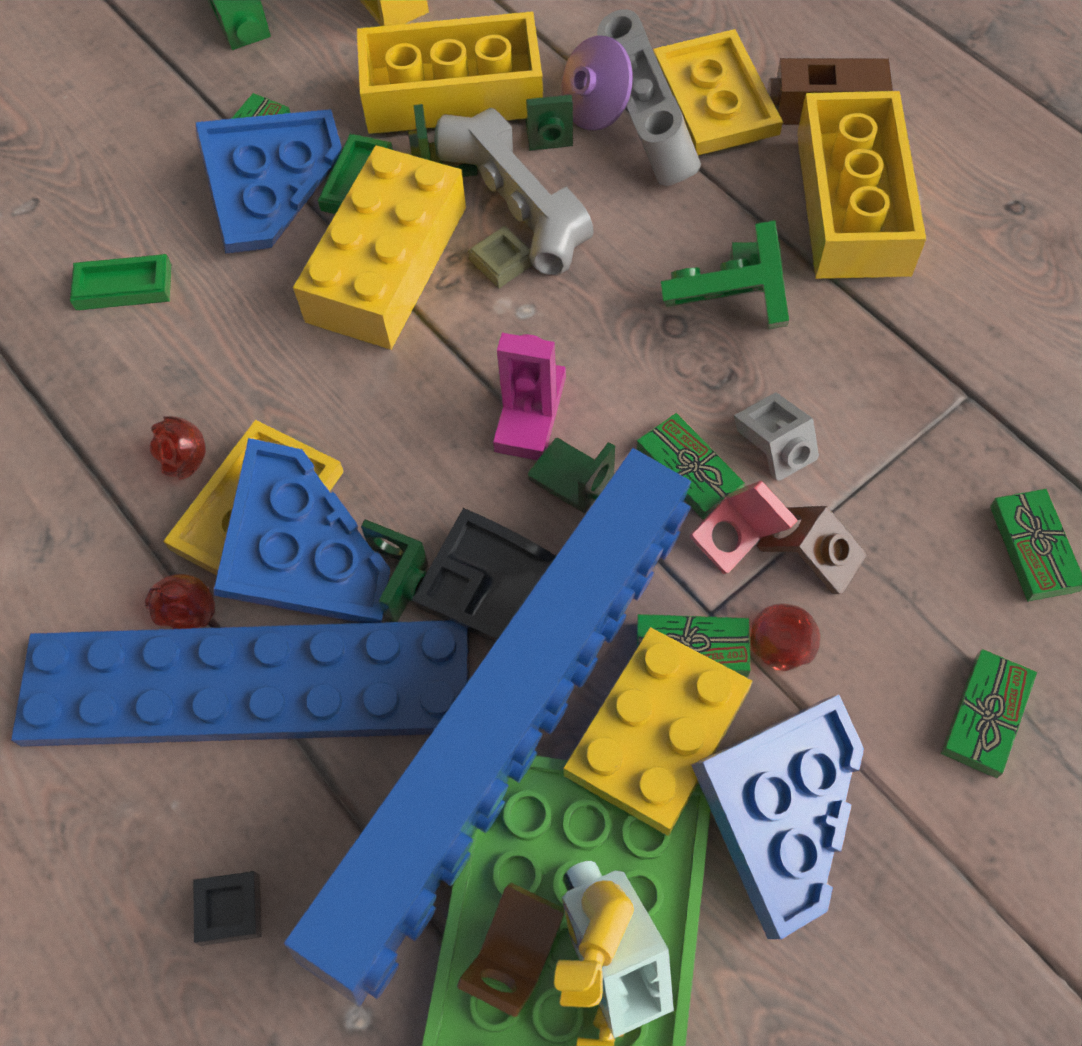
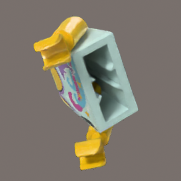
(618, 951)

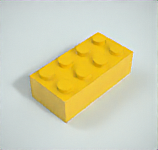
(449, 69)
(859, 185)
(381, 247)

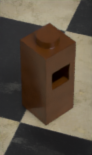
(824, 75)

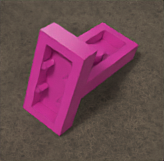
(530, 394)

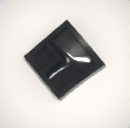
(481, 575)

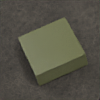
(501, 256)

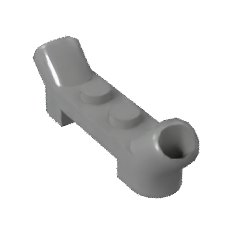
(652, 103)
(556, 219)

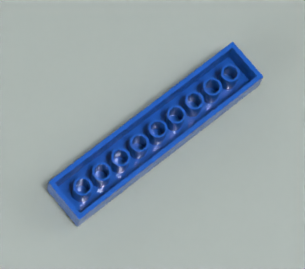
(489, 735)

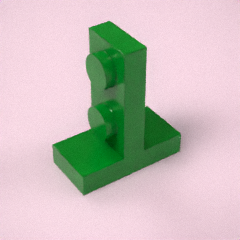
(737, 278)

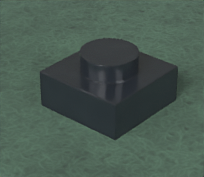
(227, 908)

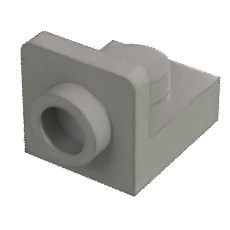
(781, 433)

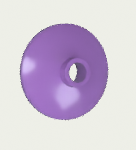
(598, 81)

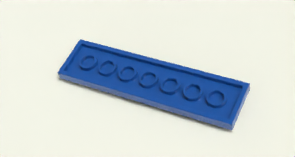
(240, 683)

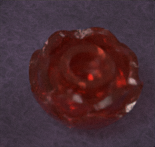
(177, 446)
(180, 602)
(781, 652)

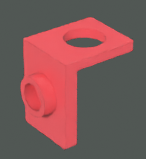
(753, 514)

